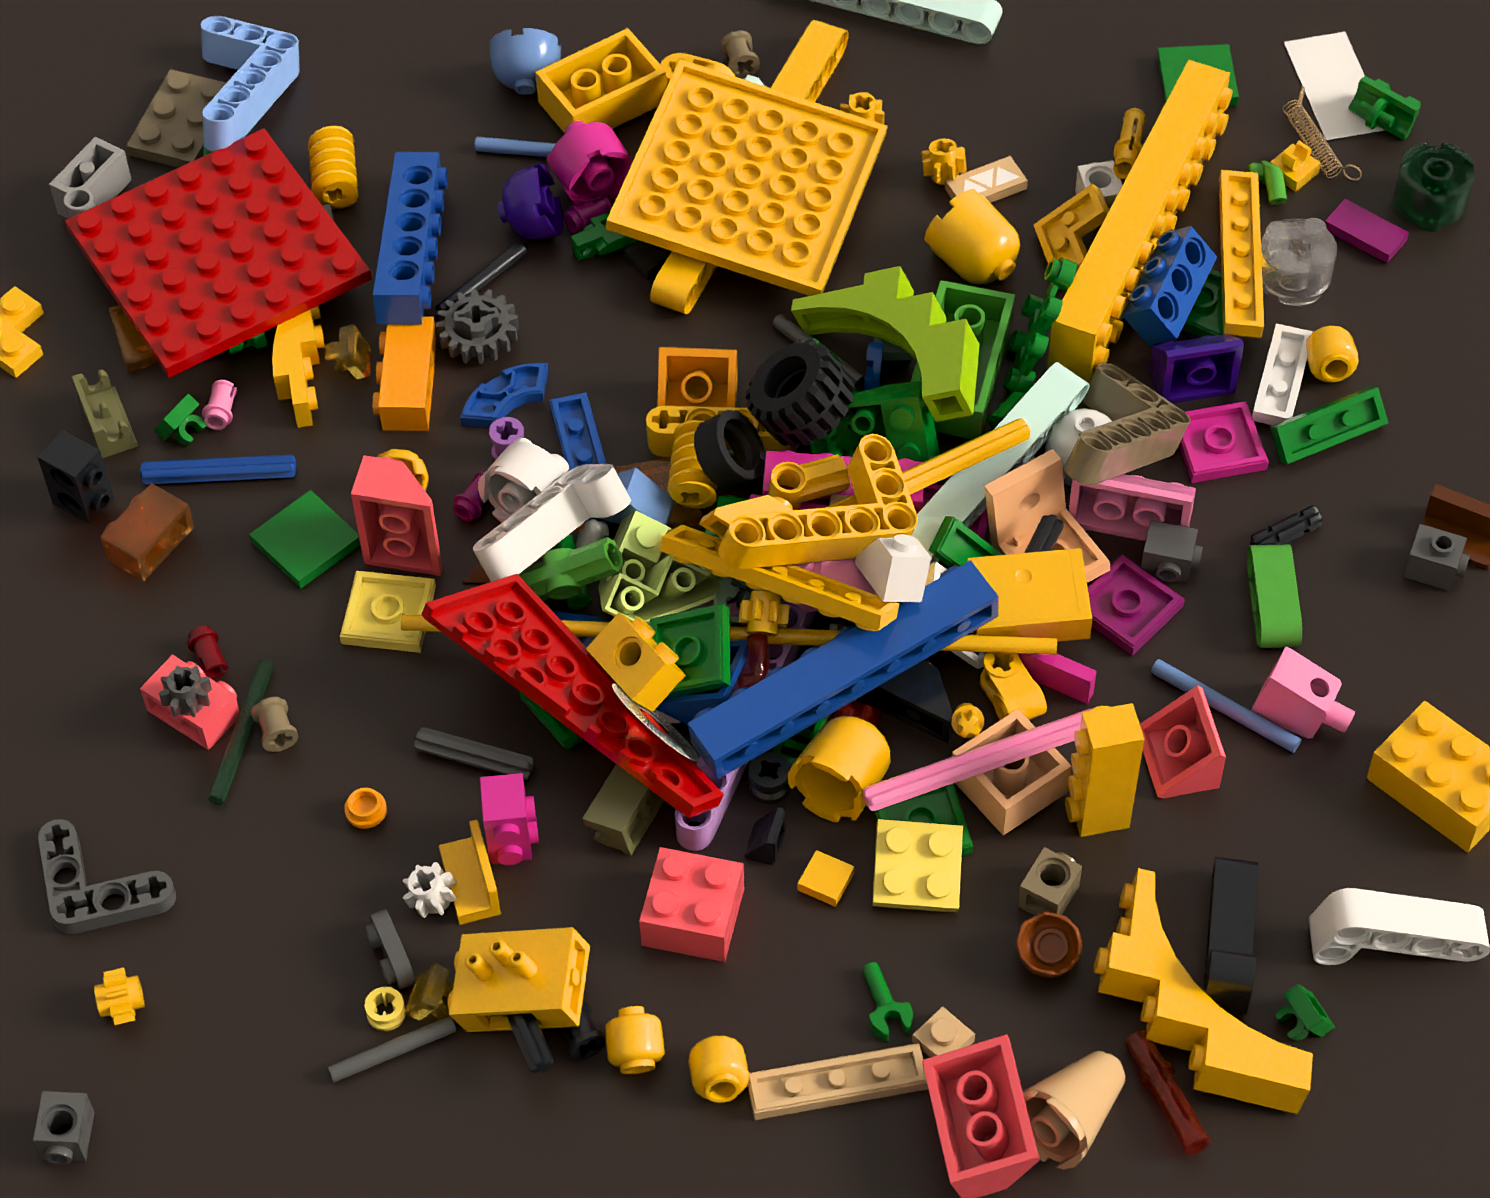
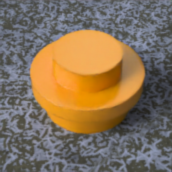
(365, 808)

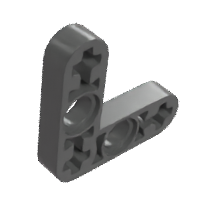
(79, 894)

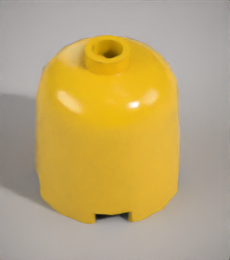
(974, 239)
(838, 766)

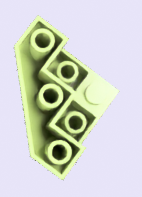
(651, 580)

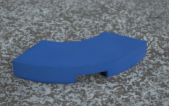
(504, 393)

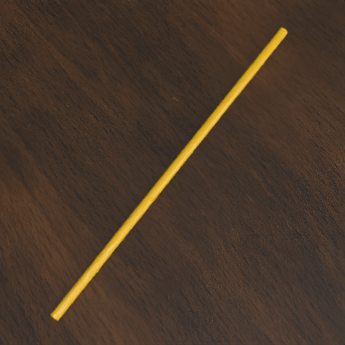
(809, 637)

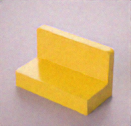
(472, 871)

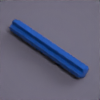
(218, 469)

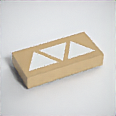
(991, 180)

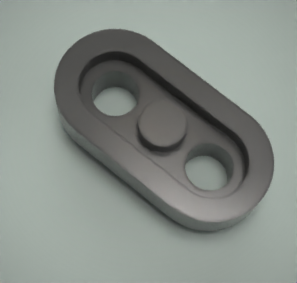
(396, 964)

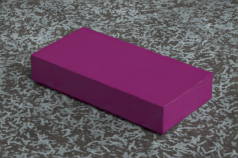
(1366, 230)

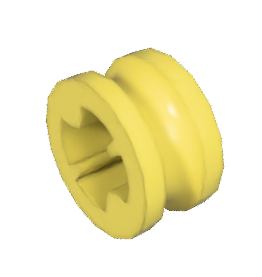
(385, 995)

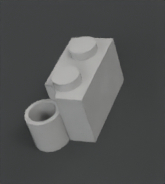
(90, 178)

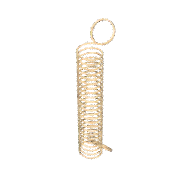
(1299, 133)

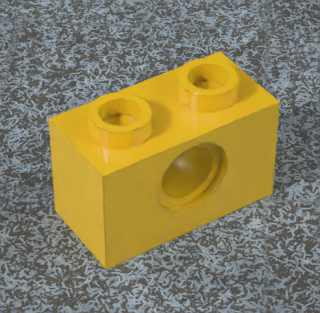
(643, 680)

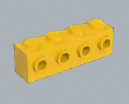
(1105, 769)

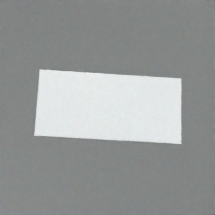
(1330, 81)

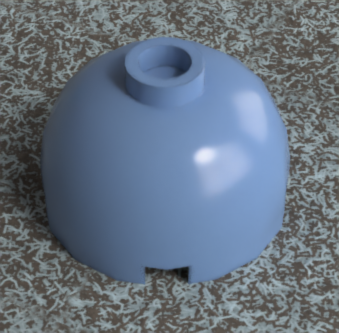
(520, 56)

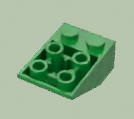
(891, 412)

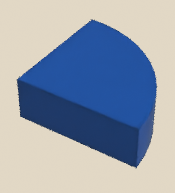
(874, 365)

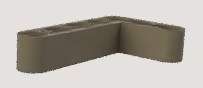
(1141, 429)

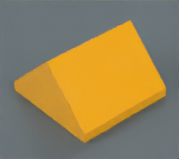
(697, 377)

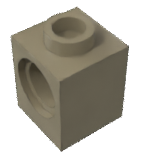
(1039, 897)

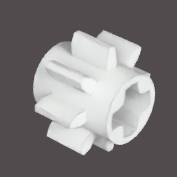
(429, 890)

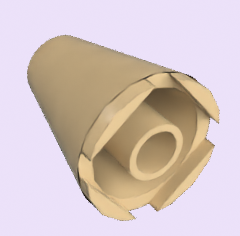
(1072, 1106)

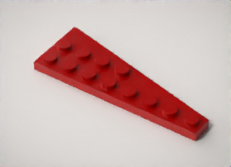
(541, 657)

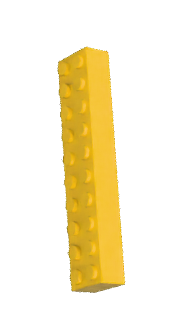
(1138, 217)

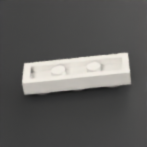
(1282, 375)

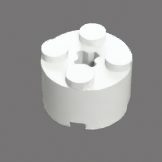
(519, 476)

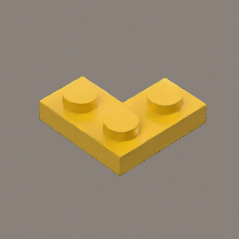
(1063, 228)
(16, 315)

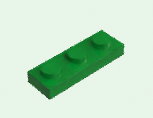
(1329, 425)

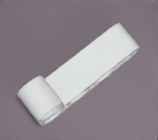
(550, 517)
(1397, 924)

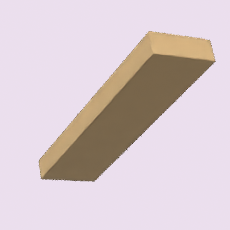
(836, 1081)

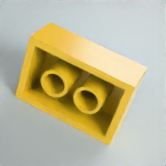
(602, 83)
(1437, 774)

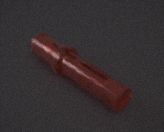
(1159, 1077)

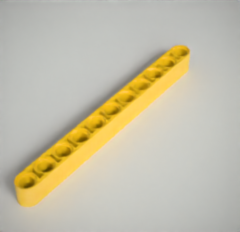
(802, 76)

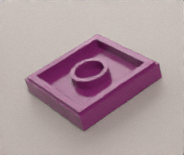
(1131, 605)

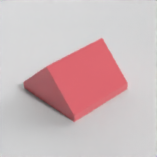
(1183, 747)

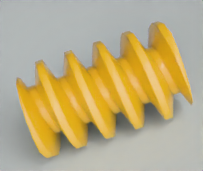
(333, 167)
(687, 481)

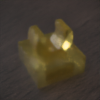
(350, 352)
(428, 993)

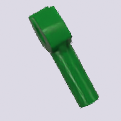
(886, 1006)

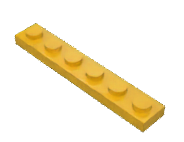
(1241, 254)
(789, 581)

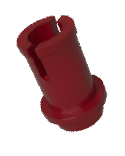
(204, 644)

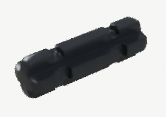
(1289, 528)

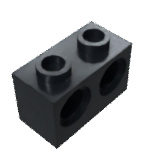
(75, 476)

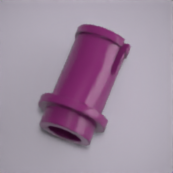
(579, 217)
(469, 503)

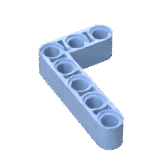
(265, 66)

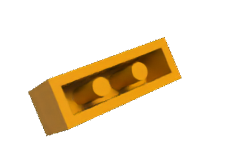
(406, 376)

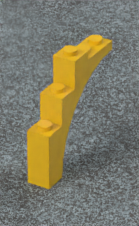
(1179, 1014)

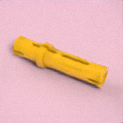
(1132, 133)

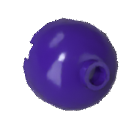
(530, 204)

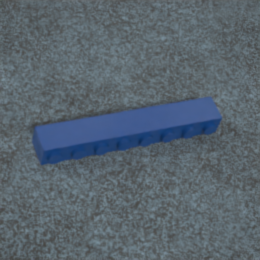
(841, 671)

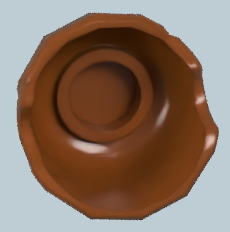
(1049, 945)

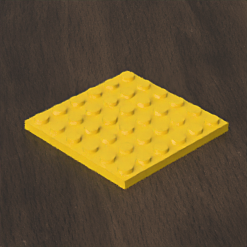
(747, 178)

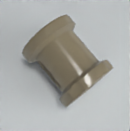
(742, 59)
(274, 723)

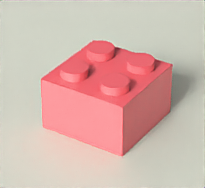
(692, 904)

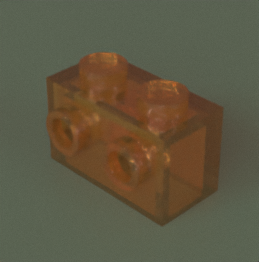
(147, 531)

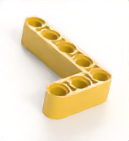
(829, 532)

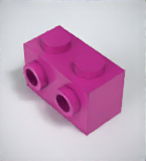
(508, 819)

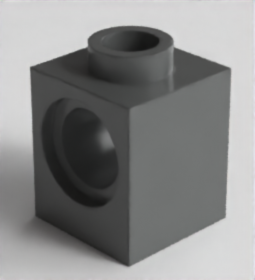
(62, 1110)

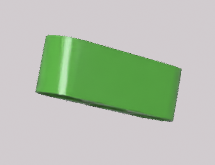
(1274, 596)

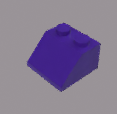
(1196, 367)

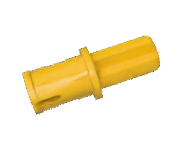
(967, 720)

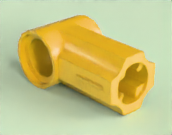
(809, 480)

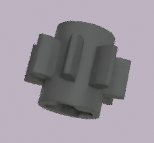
(185, 691)

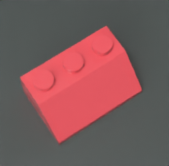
(395, 518)
(981, 1117)

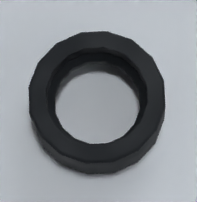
(715, 458)

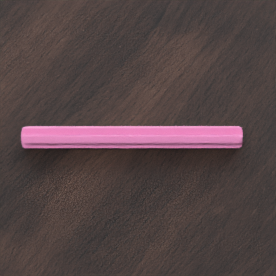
(972, 762)

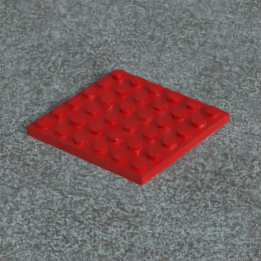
(217, 252)

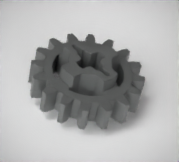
(477, 326)

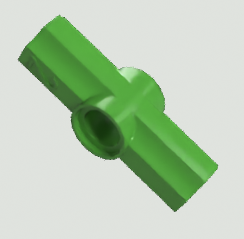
(567, 569)

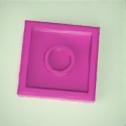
(1222, 443)

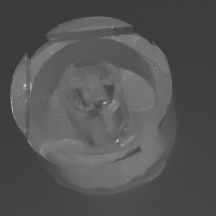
(1297, 260)

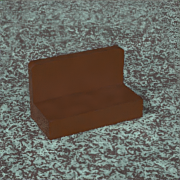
(1464, 517)

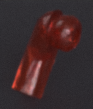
(758, 660)

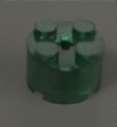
(1434, 185)

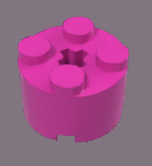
(589, 161)

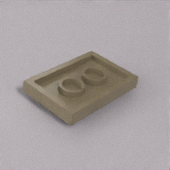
(173, 122)

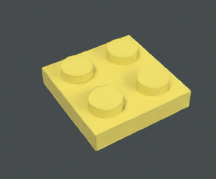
(917, 866)

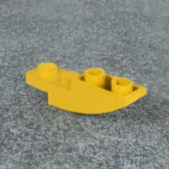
(292, 360)

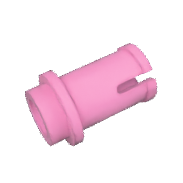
(218, 411)

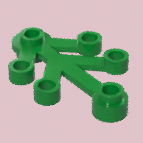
(1041, 313)

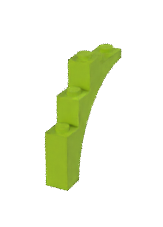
(916, 323)

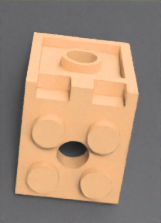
(1022, 498)

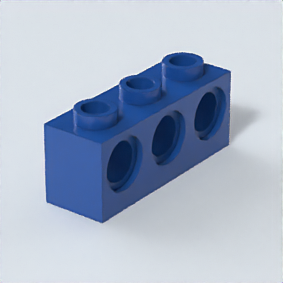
(1169, 285)

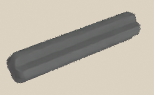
(473, 753)

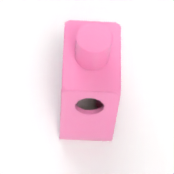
(1301, 697)

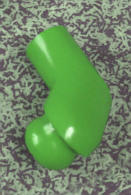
(1272, 178)

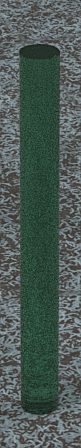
(240, 733)

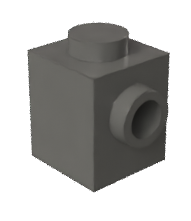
(1171, 552)
(1436, 558)

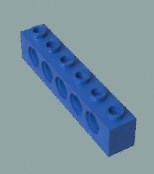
(409, 238)

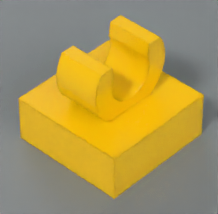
(1297, 165)

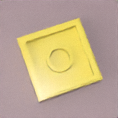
(377, 609)

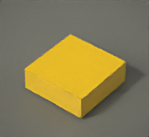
(826, 878)

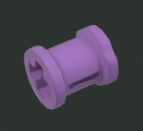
(503, 433)

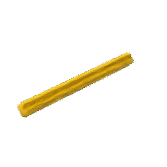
(959, 457)

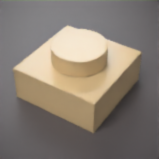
(942, 1034)

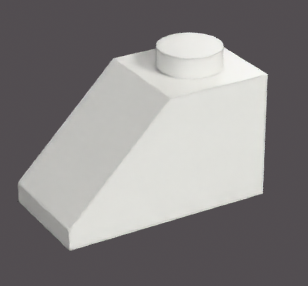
(895, 568)

